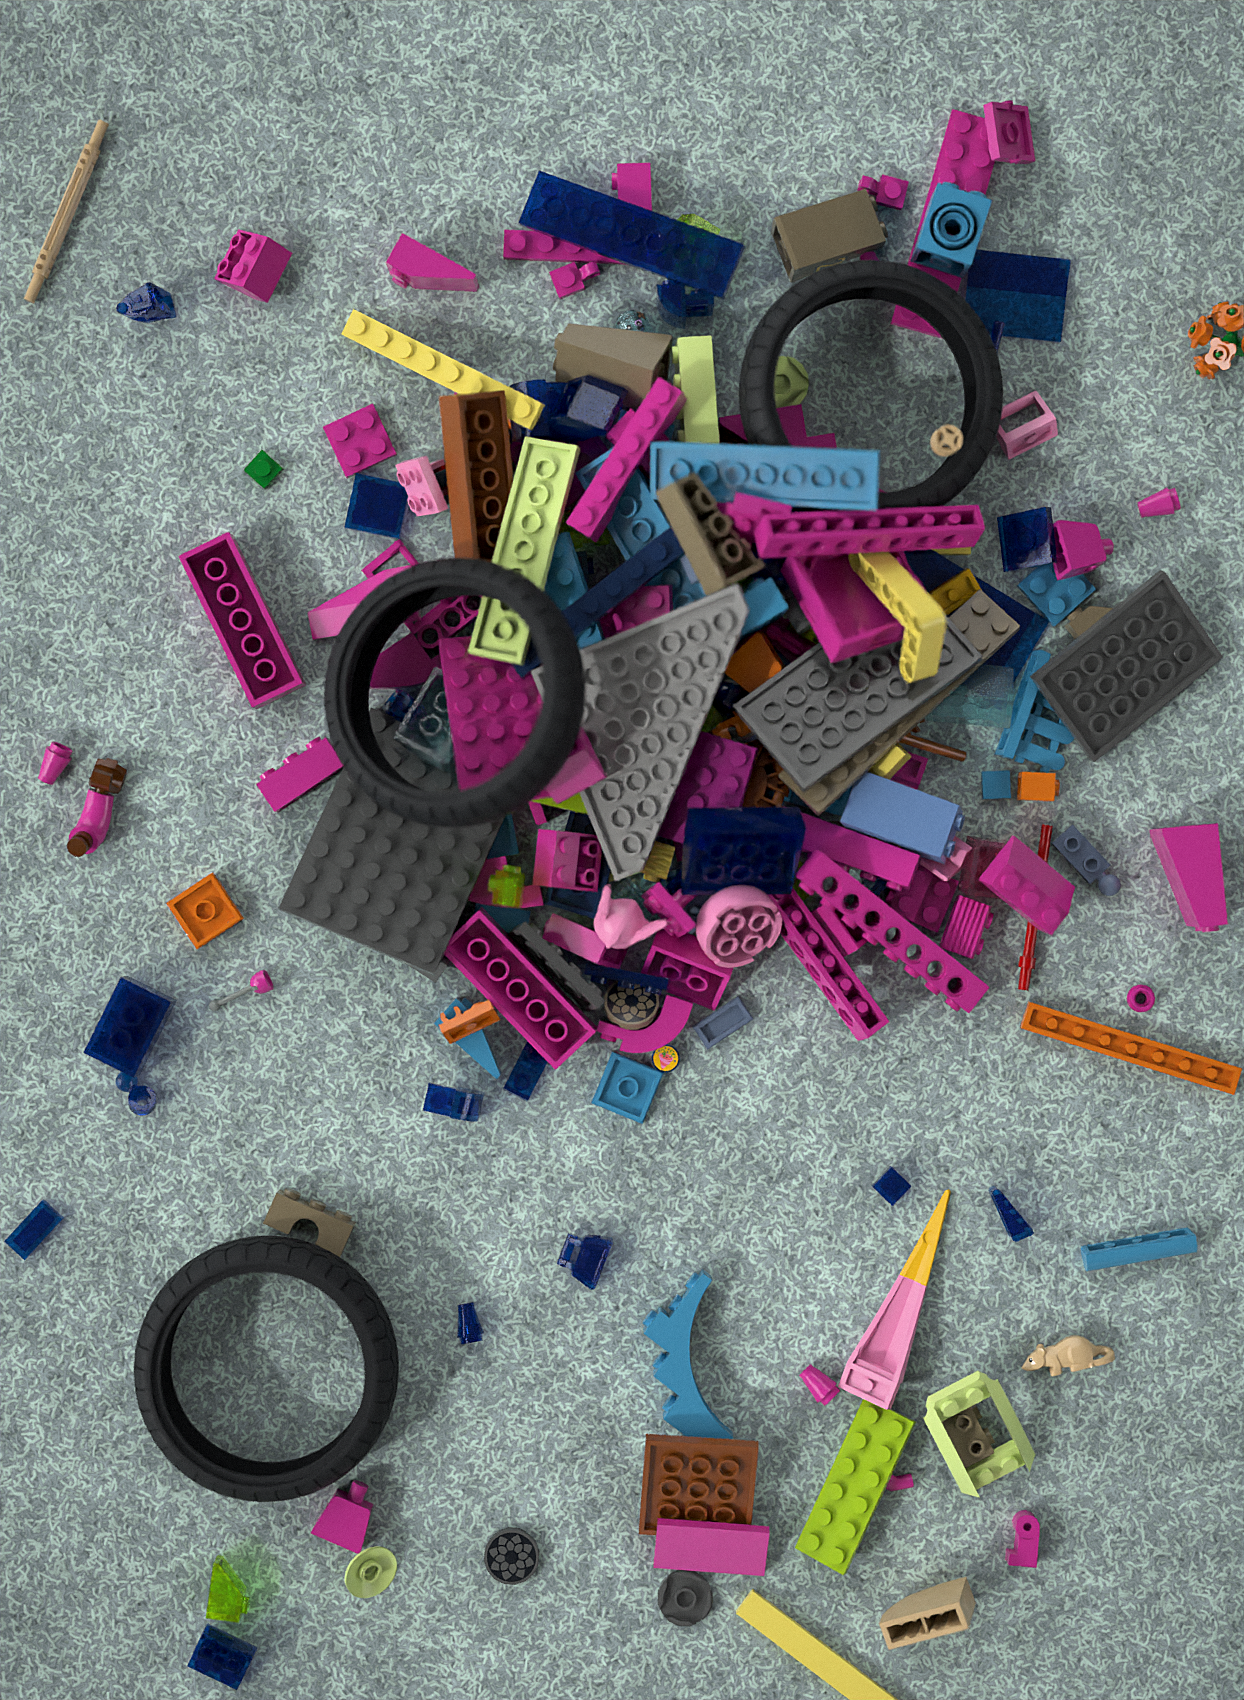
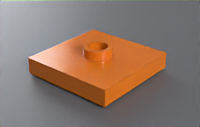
(205, 910)

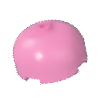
(737, 925)

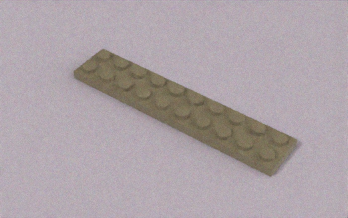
(986, 629)

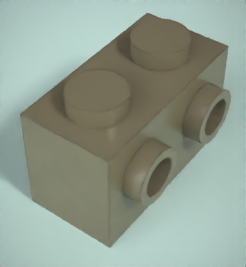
(968, 1437)

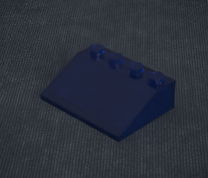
(741, 848)

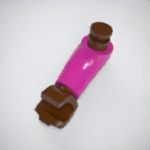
(97, 810)

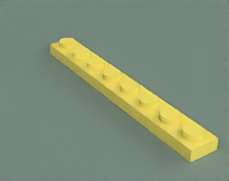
(437, 366)

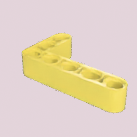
(911, 606)

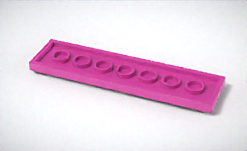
(961, 161)

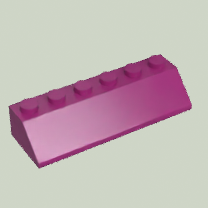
(519, 988)

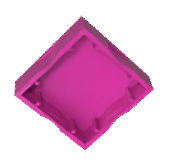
(841, 605)

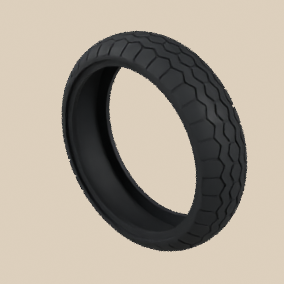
(921, 295)
(356, 655)
(198, 1456)

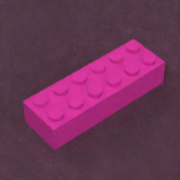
(242, 620)

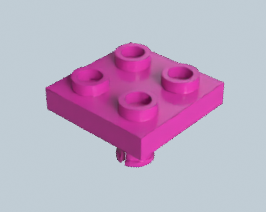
(669, 908)

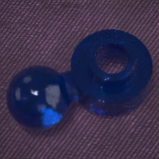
(136, 1093)

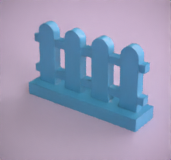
(1021, 719)

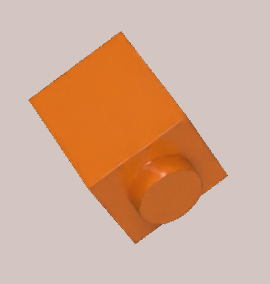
(1037, 786)

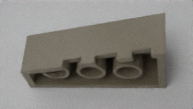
(706, 535)

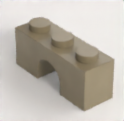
(332, 1227)

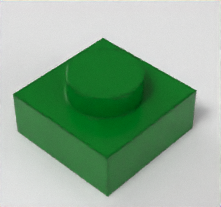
(263, 469)

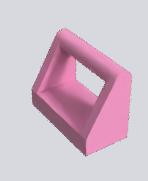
(1031, 433)

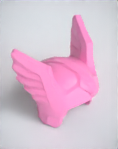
(621, 922)

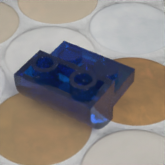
(676, 305)
(545, 393)
(222, 1656)

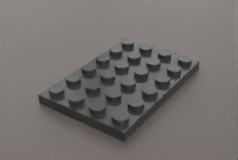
(1126, 666)

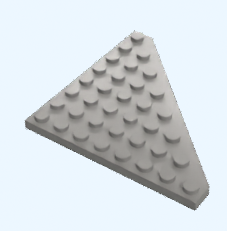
(645, 714)

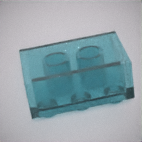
(980, 700)
(426, 725)

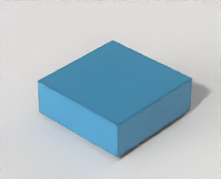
(995, 784)

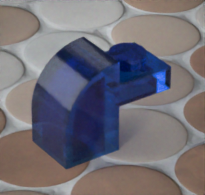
(454, 1102)

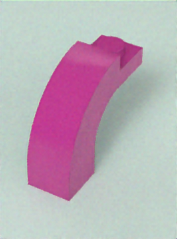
(655, 1035)

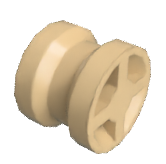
(951, 436)

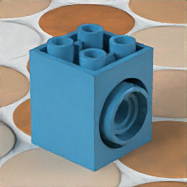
(956, 213)

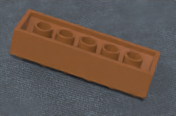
(476, 469)

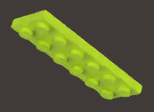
(855, 1486)

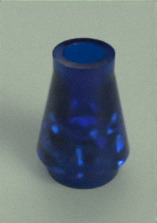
(469, 1326)

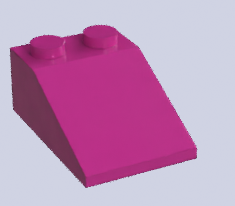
(426, 269)

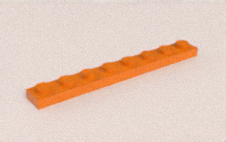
(1130, 1048)

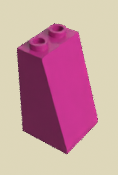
(1194, 872)

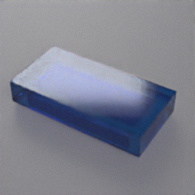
(34, 1229)

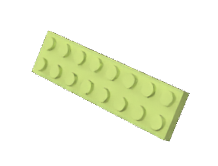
(526, 542)

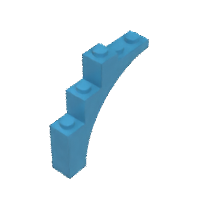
(672, 1332)

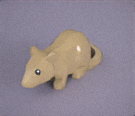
(1070, 1352)

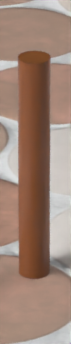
(934, 747)

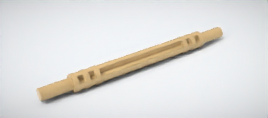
(66, 211)

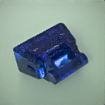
(147, 304)
(398, 704)
(590, 1258)

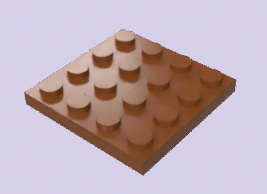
(697, 1480)

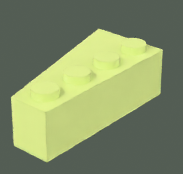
(696, 379)

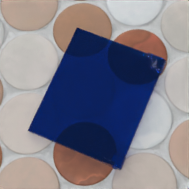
(1019, 291)

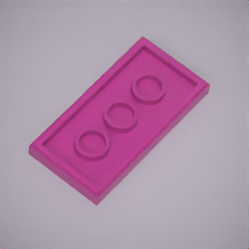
(711, 1547)

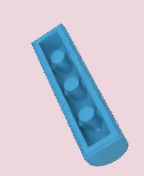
(1138, 1249)

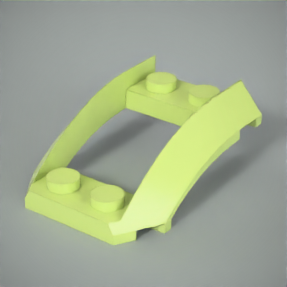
(1005, 1457)

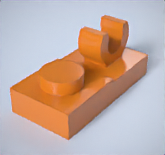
(472, 1020)

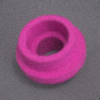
(1149, 998)

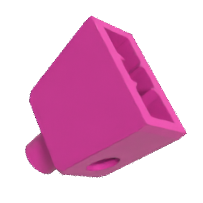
(1079, 548)
(345, 1518)

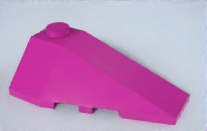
(330, 617)

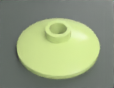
(370, 1572)

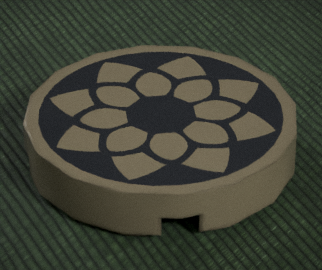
(630, 1007)

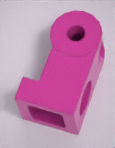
(1026, 1540)

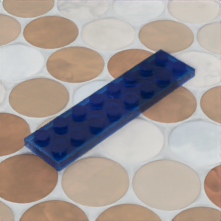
(631, 235)

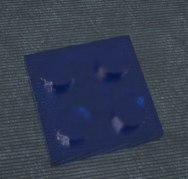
(377, 506)
(1027, 539)

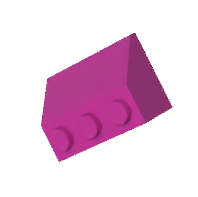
(1029, 886)
(688, 968)

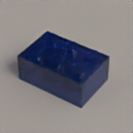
(130, 1026)

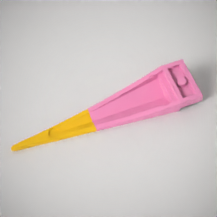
(884, 1350)

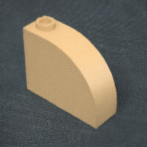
(929, 1614)

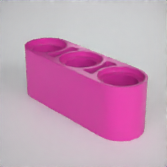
(438, 622)

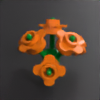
(1222, 349)

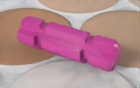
(787, 639)

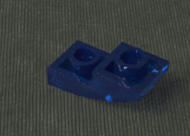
(525, 1073)

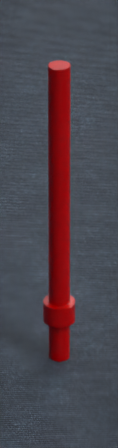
(1027, 961)

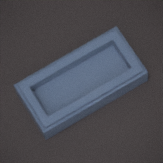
(722, 1022)

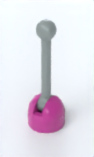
(259, 983)

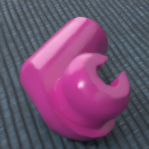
(900, 1482)

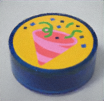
(665, 1058)

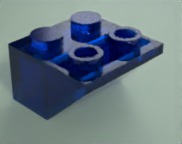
(586, 408)

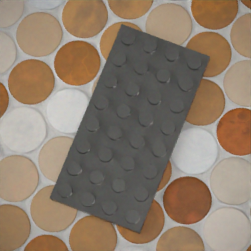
(827, 712)

